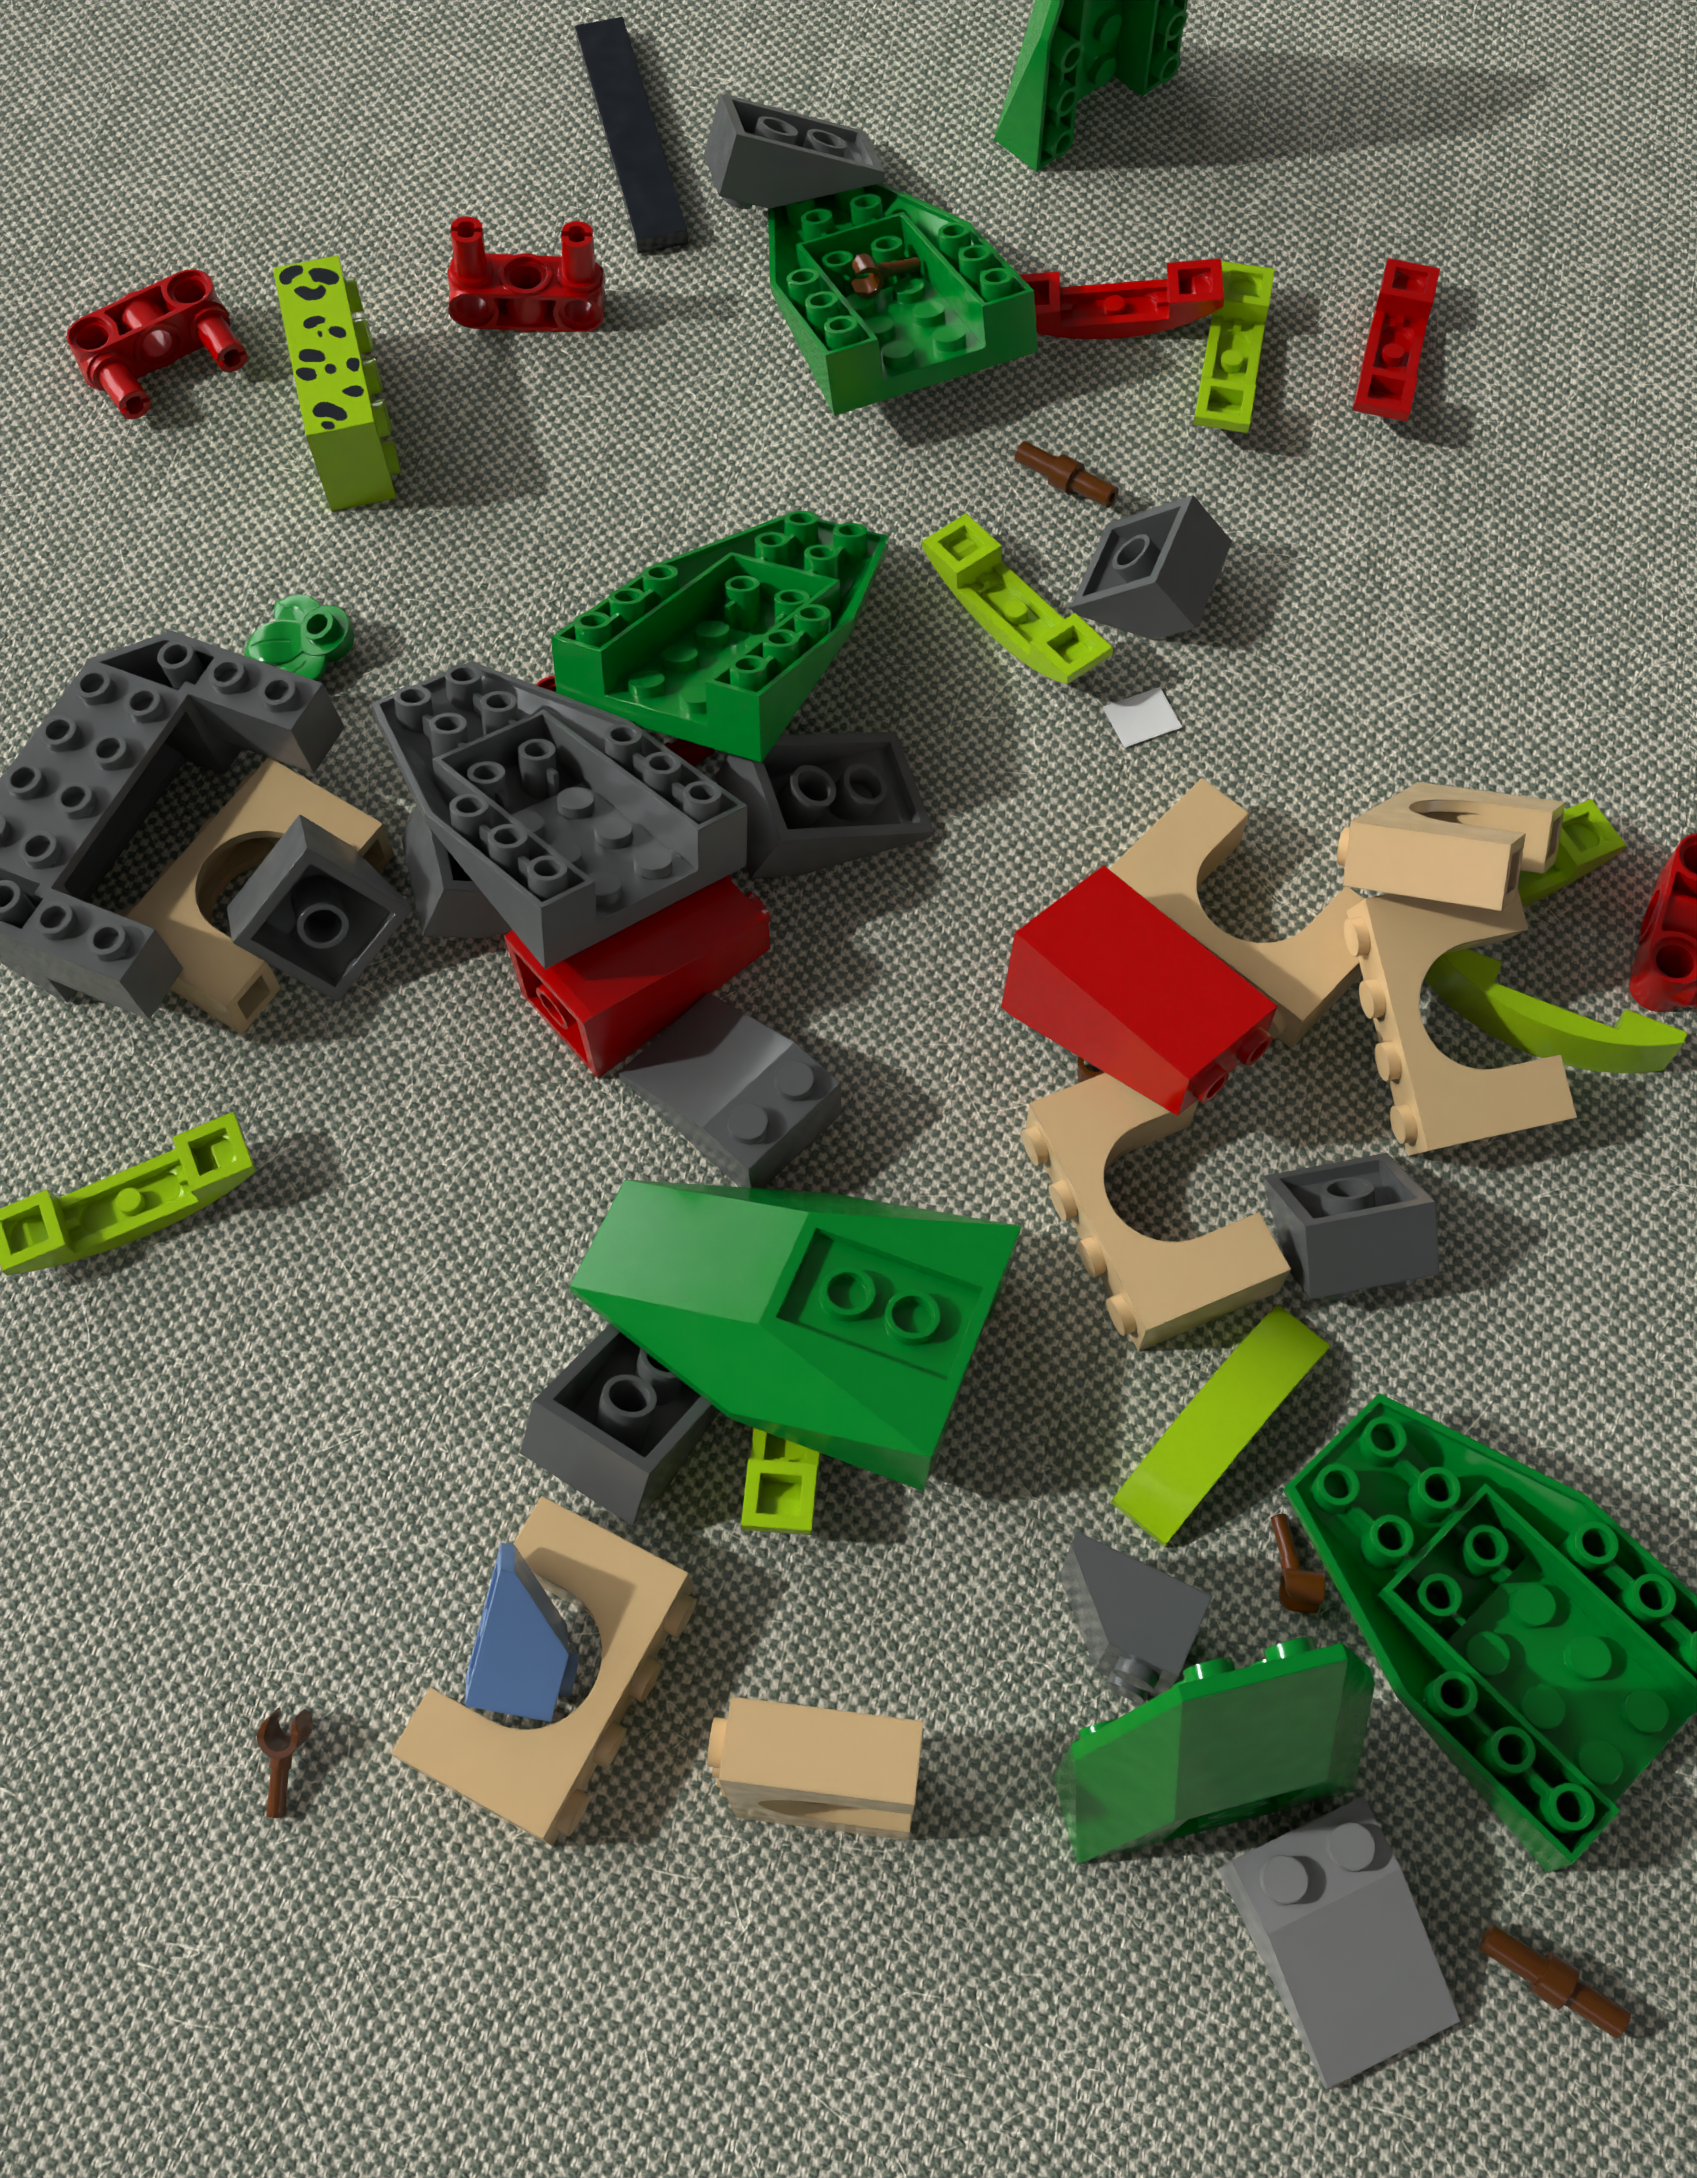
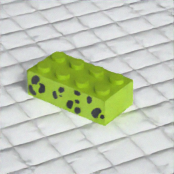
(337, 382)

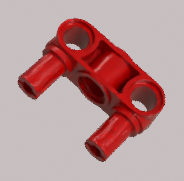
(525, 289)
(150, 333)
(1669, 936)

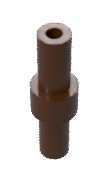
(1066, 474)
(1555, 1981)

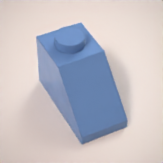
(520, 1646)

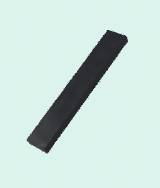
(631, 135)

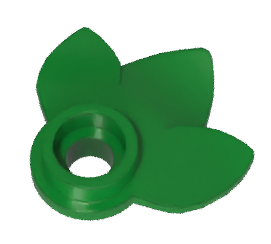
(302, 637)

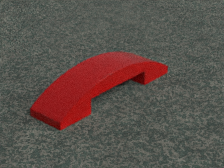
(1127, 308)
(1396, 340)

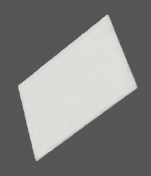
(1142, 717)

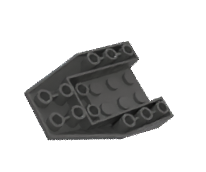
(558, 806)

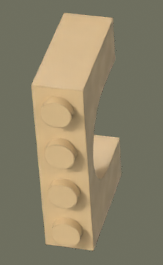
(1451, 844)
(181, 903)
(1296, 974)
(1433, 1095)
(1151, 1283)
(817, 1766)
(541, 1773)

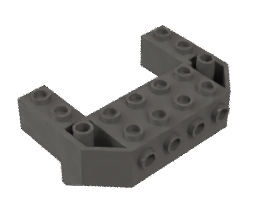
(97, 776)

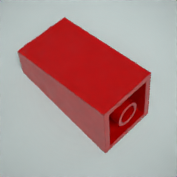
(646, 975)
(1134, 994)

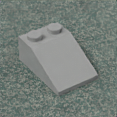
(1342, 1941)

